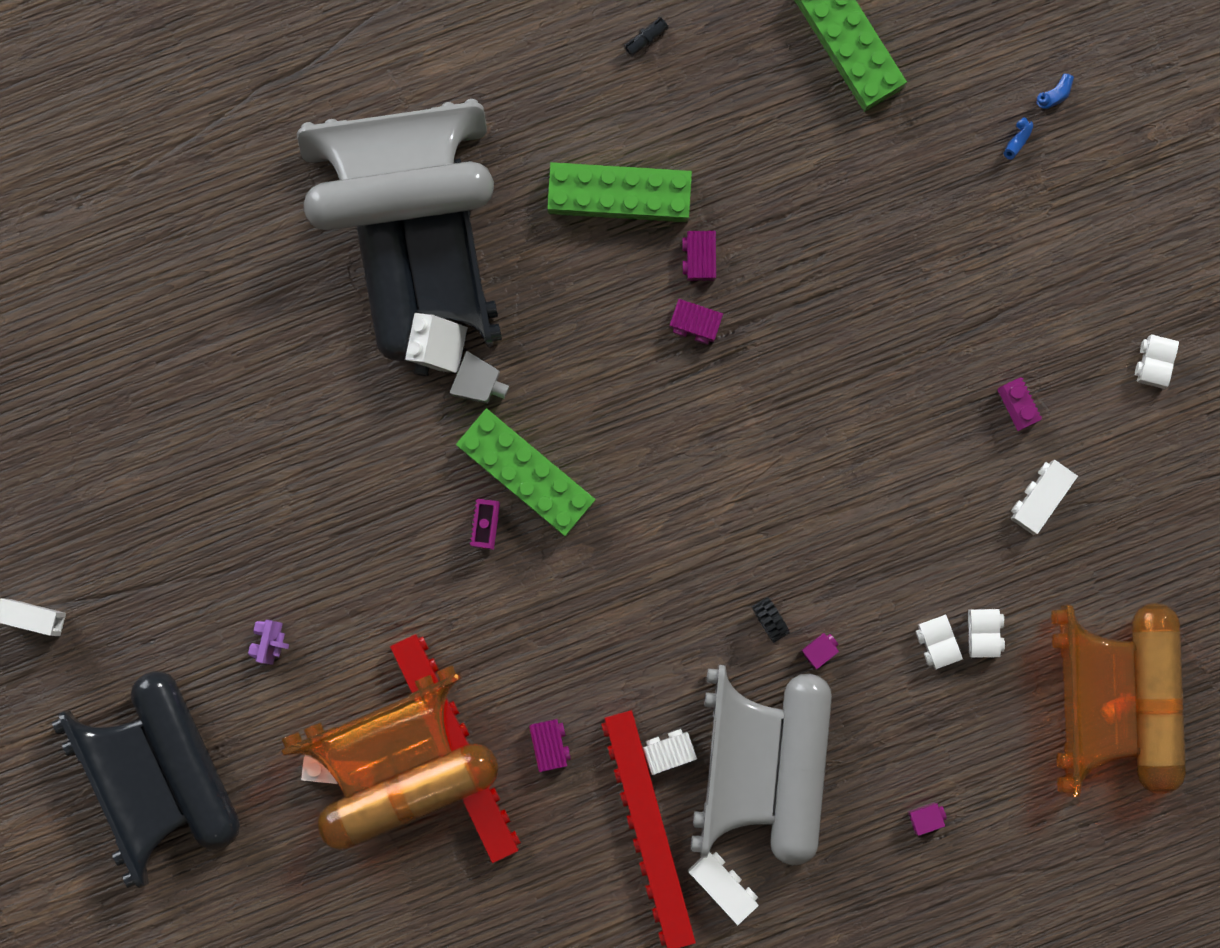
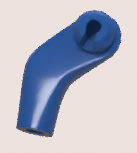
(1056, 95)
(1019, 139)

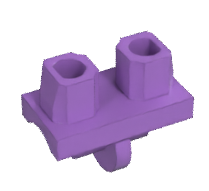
(270, 642)

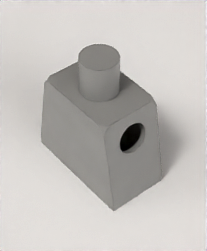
(477, 381)

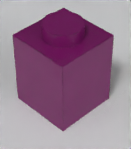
(820, 650)
(927, 818)

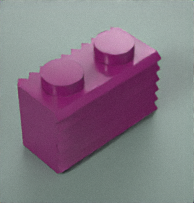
(700, 255)
(695, 321)
(1019, 404)
(485, 524)
(549, 745)

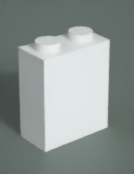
(436, 343)
(31, 617)

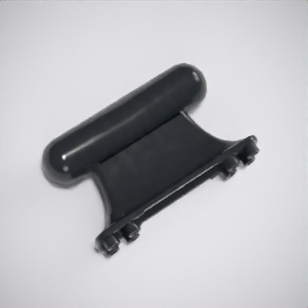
(427, 267)
(152, 775)

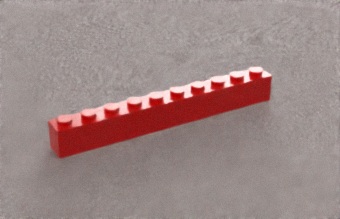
(482, 806)
(649, 830)

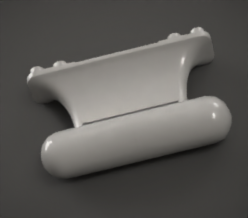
(395, 166)
(767, 766)

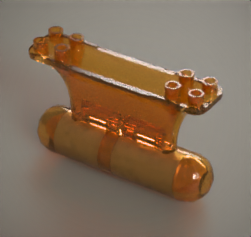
(1123, 699)
(394, 765)

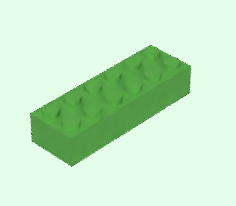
(854, 49)
(619, 192)
(525, 472)

